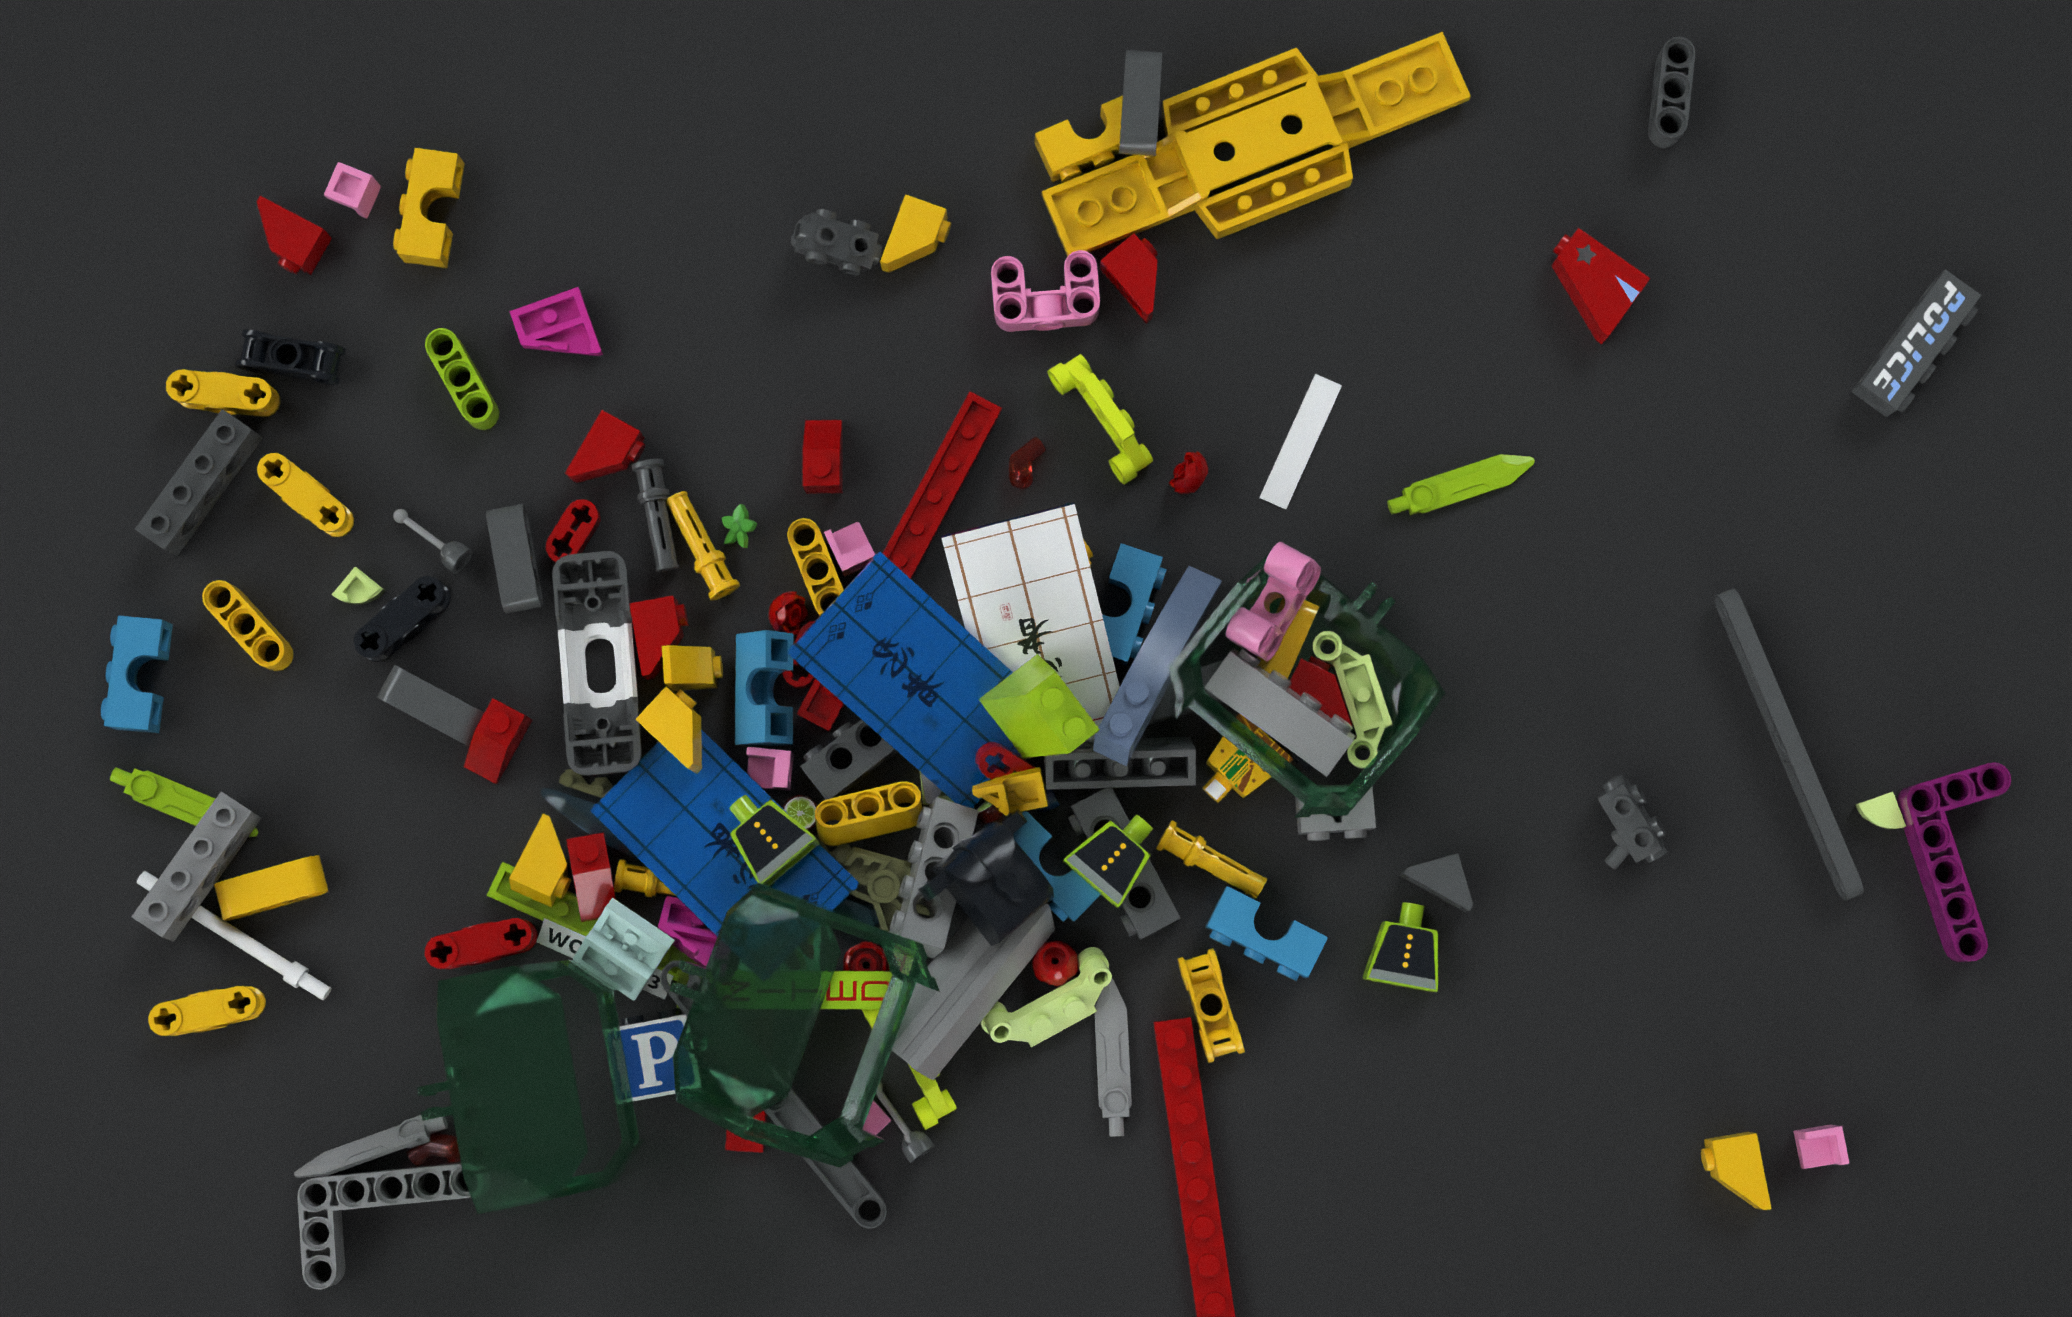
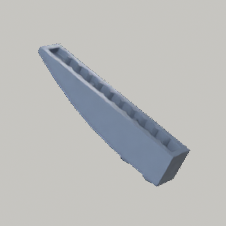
(1150, 670)

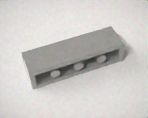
(1281, 711)

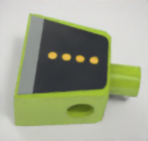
(769, 839)
(1112, 858)
(1405, 952)

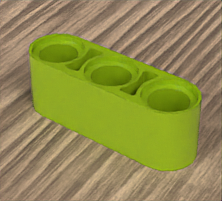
(450, 366)

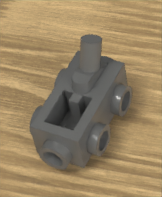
(832, 241)
(1635, 830)

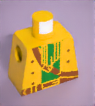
(1235, 769)

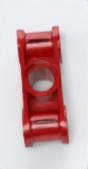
(481, 943)

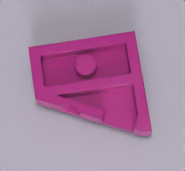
(557, 325)
(687, 930)

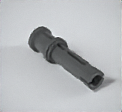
(649, 496)

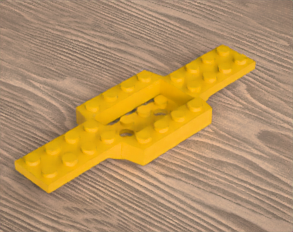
(1248, 114)

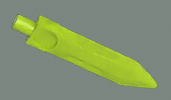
(1460, 484)
(165, 795)

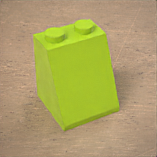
(1038, 711)

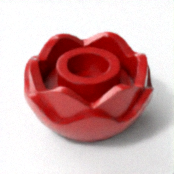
(1190, 473)
(787, 612)
(862, 953)
(1058, 973)

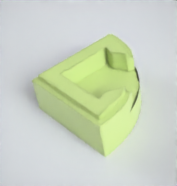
(358, 588)
(1882, 811)

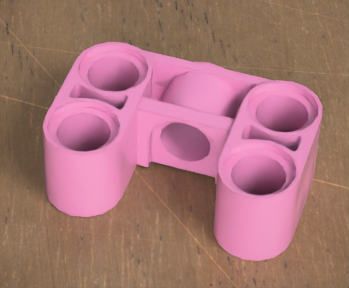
(1046, 308)
(1290, 577)

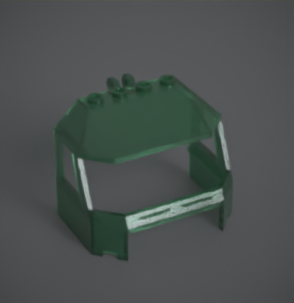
(1403, 676)
(759, 1013)
(518, 1084)

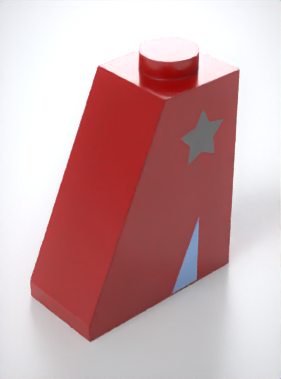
(1597, 281)

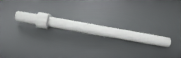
(293, 973)

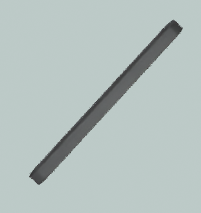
(1789, 745)
(845, 1183)

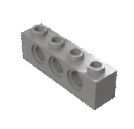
(953, 824)
(196, 867)

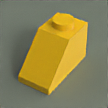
(914, 233)
(691, 667)
(675, 726)
(542, 866)
(1738, 1166)

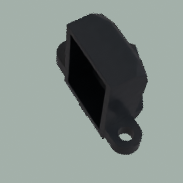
(992, 879)

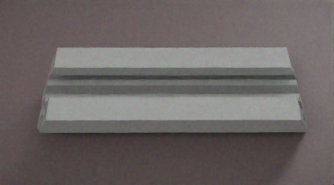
(970, 983)

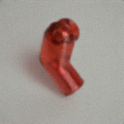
(1021, 463)
(439, 1145)

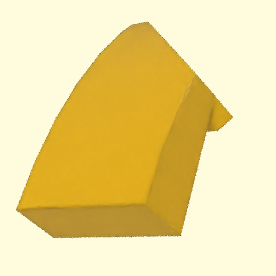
(1014, 791)

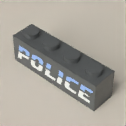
(1916, 344)

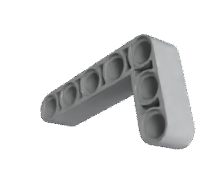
(375, 1195)

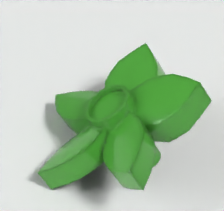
(738, 526)

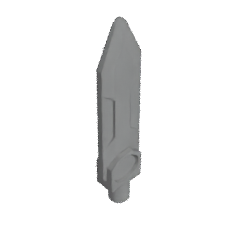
(1113, 1058)
(406, 1135)

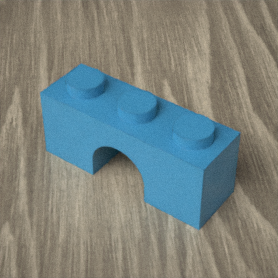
(1136, 574)
(134, 643)
(758, 663)
(1071, 891)
(1293, 952)

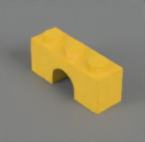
(1068, 154)
(430, 177)

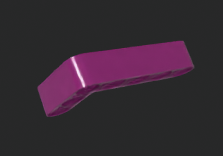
(1946, 853)

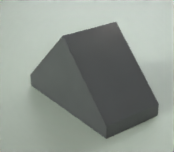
(1443, 879)

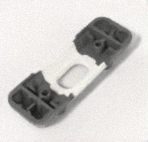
(593, 605)

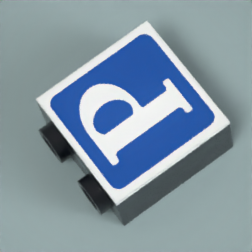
(650, 1052)

